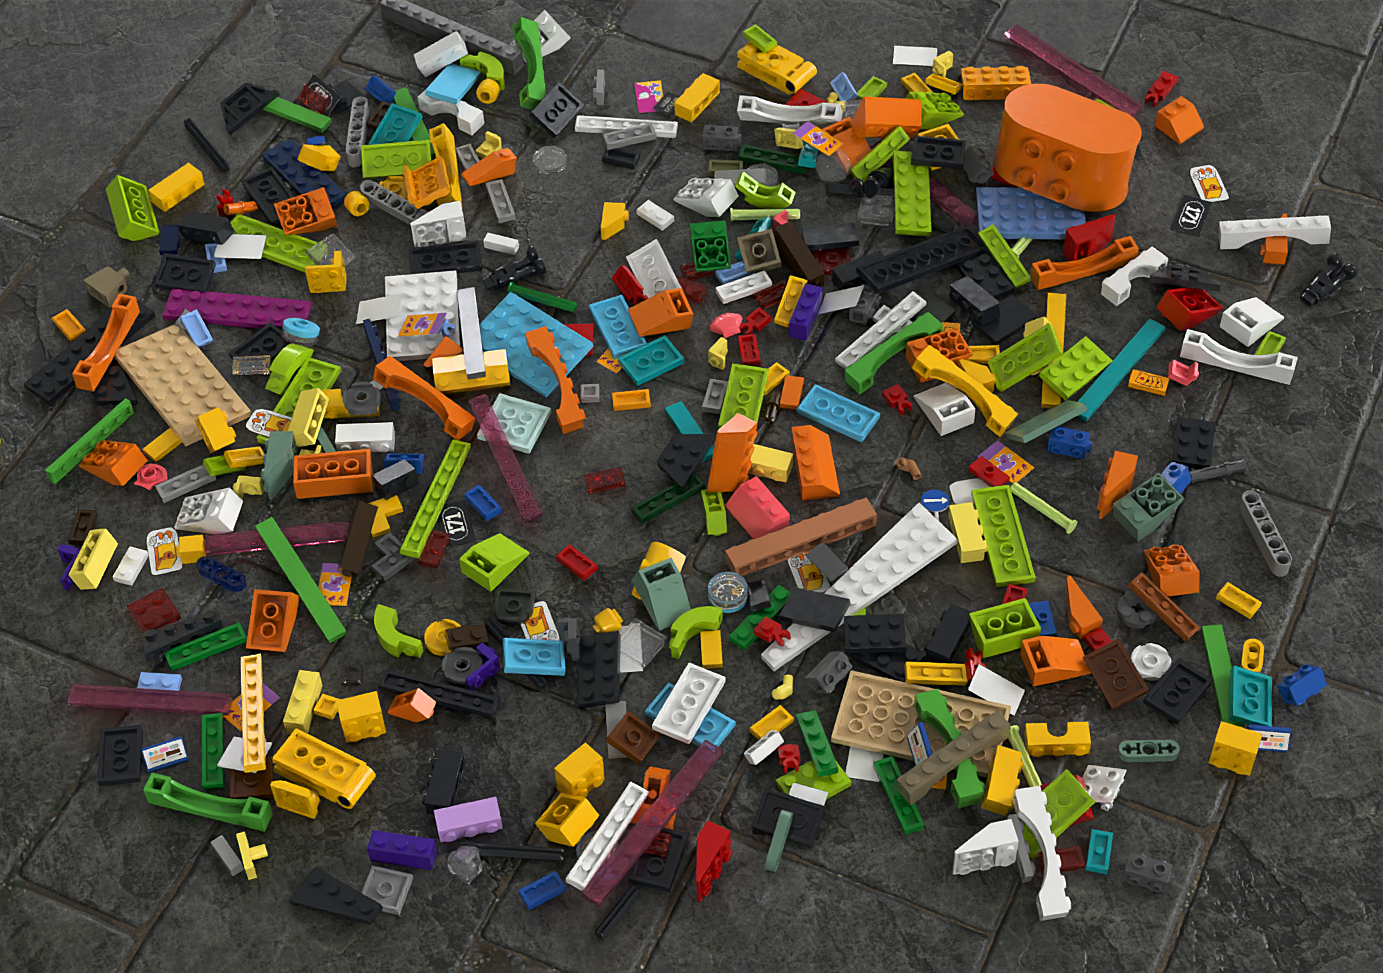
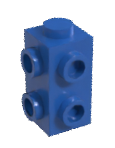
(1069, 442)
(1177, 476)
(1302, 684)

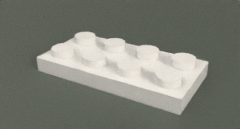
(652, 269)
(688, 703)

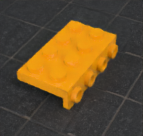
(992, 83)
(426, 183)

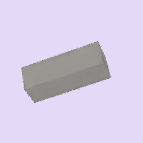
(227, 855)

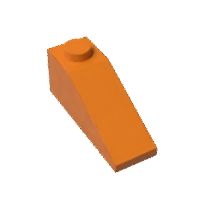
(494, 166)
(1275, 248)
(1081, 613)

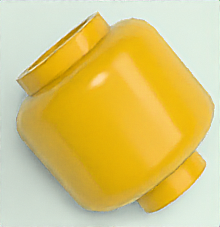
(488, 91)
(356, 203)
(607, 621)

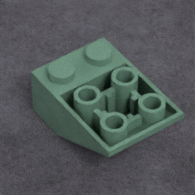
(278, 461)
(1147, 506)
(662, 592)

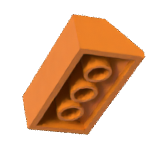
(881, 115)
(732, 454)
(814, 463)
(333, 473)

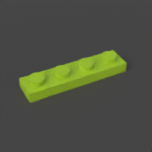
(880, 153)
(1004, 256)

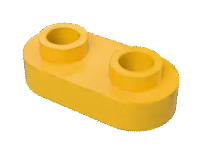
(1255, 658)

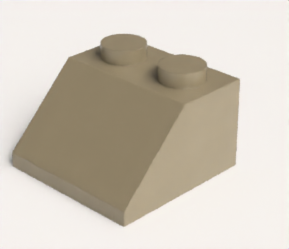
(759, 251)

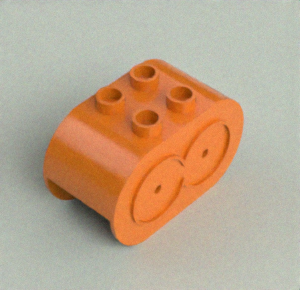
(1066, 147)

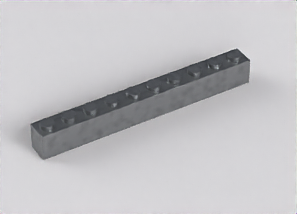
(437, 27)

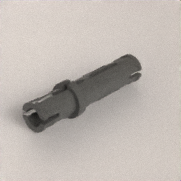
(1225, 468)

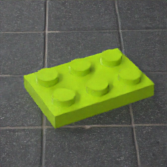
(808, 777)

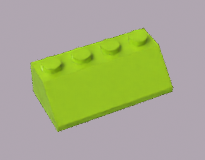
(131, 209)

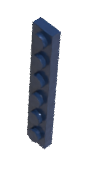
(376, 345)

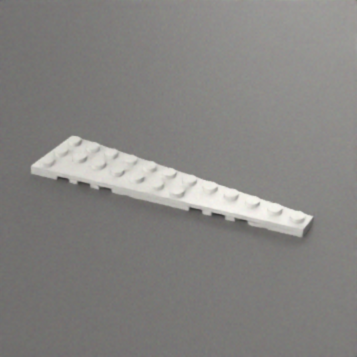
(894, 558)

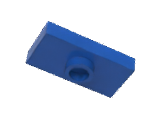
(380, 90)
(317, 140)
(483, 503)
(1044, 617)
(542, 890)

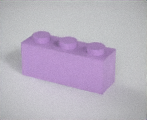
(468, 819)

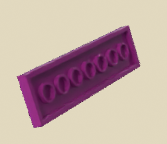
(235, 308)

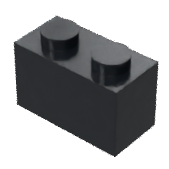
(395, 479)

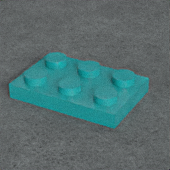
(396, 125)
(651, 360)
(1250, 697)

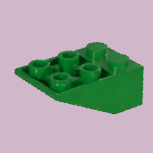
(708, 241)

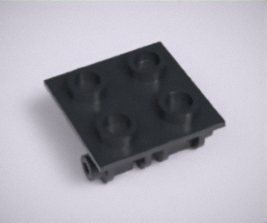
(347, 94)

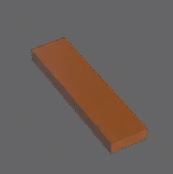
(1163, 606)

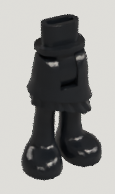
(876, 179)
(508, 272)
(1322, 285)

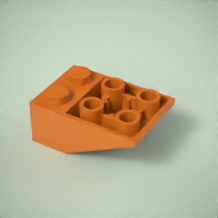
(853, 146)
(306, 213)
(662, 313)
(948, 343)
(114, 461)
(1116, 481)
(1172, 570)
(1052, 659)

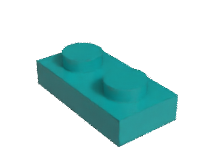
(1099, 851)

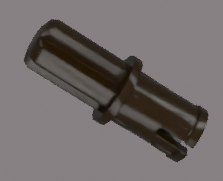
(772, 406)

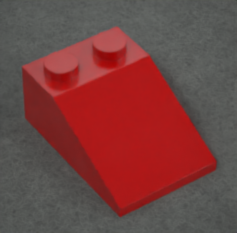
(1188, 307)

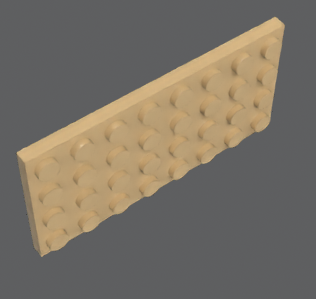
(179, 381)
(881, 713)

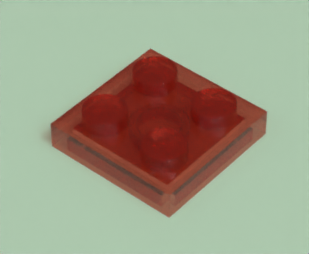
(154, 611)

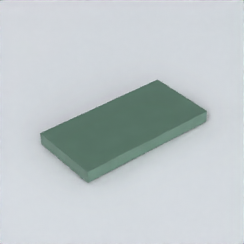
(1046, 421)

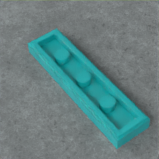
(685, 423)

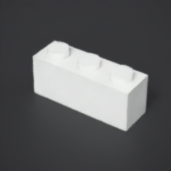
(440, 54)
(372, 436)

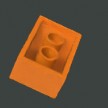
(271, 620)

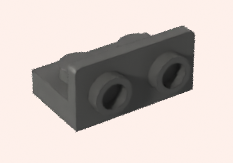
(570, 635)

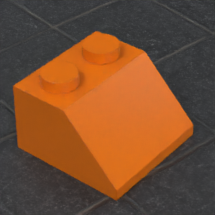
(1179, 120)

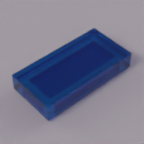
(169, 239)

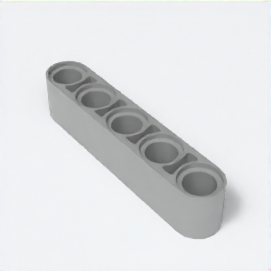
(357, 131)
(390, 202)
(1265, 533)

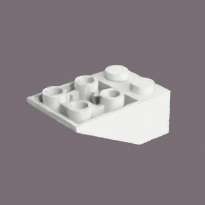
(551, 35)
(707, 196)
(439, 226)
(1249, 320)
(946, 408)
(210, 512)
(988, 848)

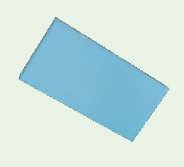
(452, 83)
(616, 326)
(838, 413)
(713, 728)

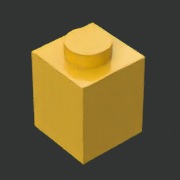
(190, 548)

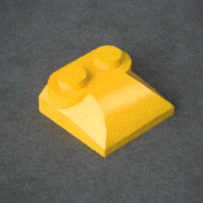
(295, 798)

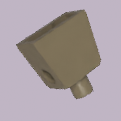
(107, 284)

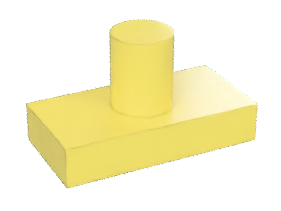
(786, 138)
(250, 854)

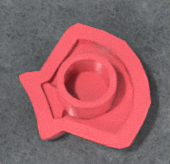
(726, 324)
(150, 475)

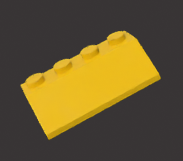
(452, 378)

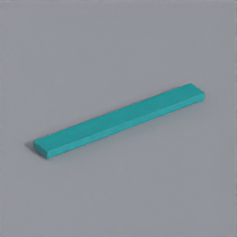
(1120, 367)

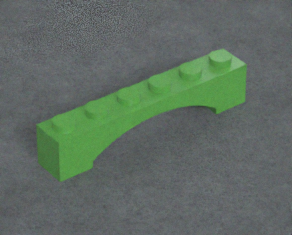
(527, 35)
(861, 373)
(932, 709)
(243, 812)

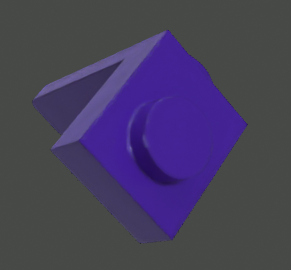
(69, 555)
(489, 668)

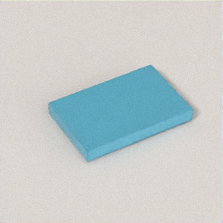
(533, 656)

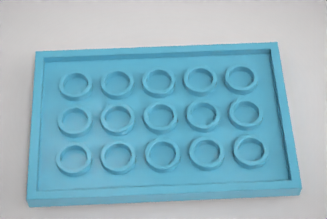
(506, 330)

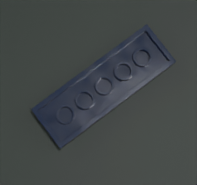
(299, 175)

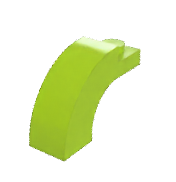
(487, 65)
(764, 196)
(285, 365)
(690, 624)
(389, 638)

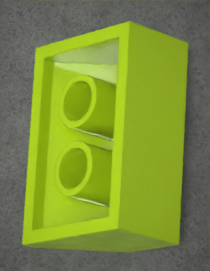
(1003, 627)

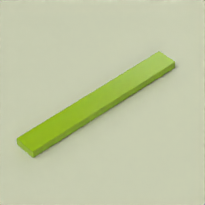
(435, 499)

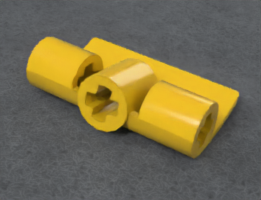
(659, 552)

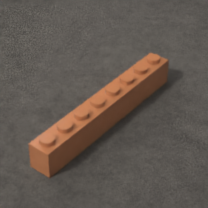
(801, 537)

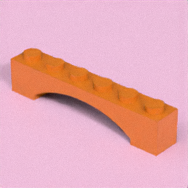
(1048, 274)
(541, 345)
(91, 370)
(395, 375)

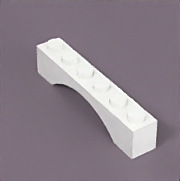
(760, 110)
(1238, 233)
(1202, 348)
(1030, 808)

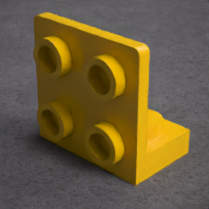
(327, 277)

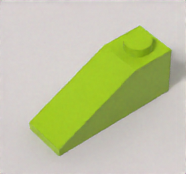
(714, 512)

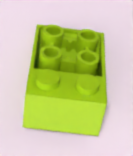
(936, 108)
(492, 561)

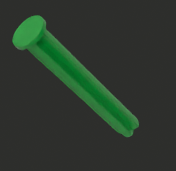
(543, 298)

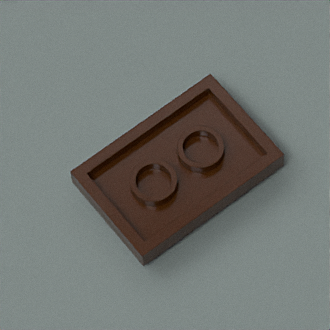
(1115, 674)

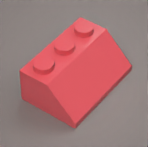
(757, 509)

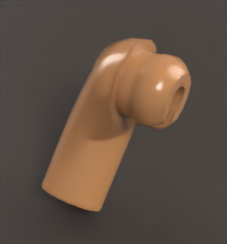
(909, 466)

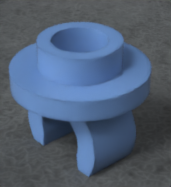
(444, 327)

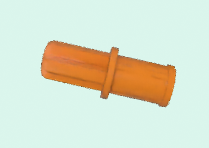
(240, 207)

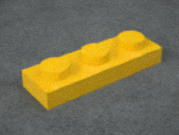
(789, 300)
(935, 673)

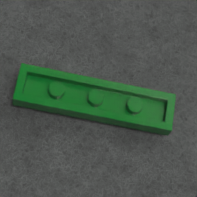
(744, 635)
(205, 646)
(817, 743)
(212, 751)
(907, 815)

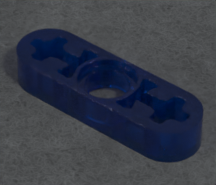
(218, 566)

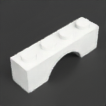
(468, 117)
(1117, 287)

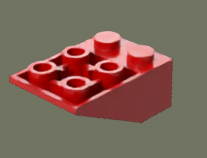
(1088, 238)
(712, 852)

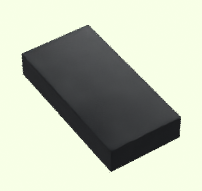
(621, 158)
(758, 595)

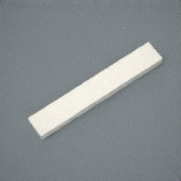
(606, 125)
(881, 330)
(607, 836)

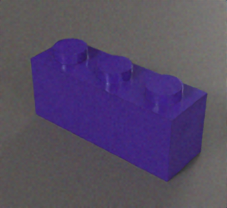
(805, 312)
(402, 850)

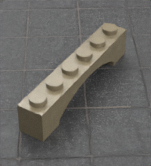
(924, 776)

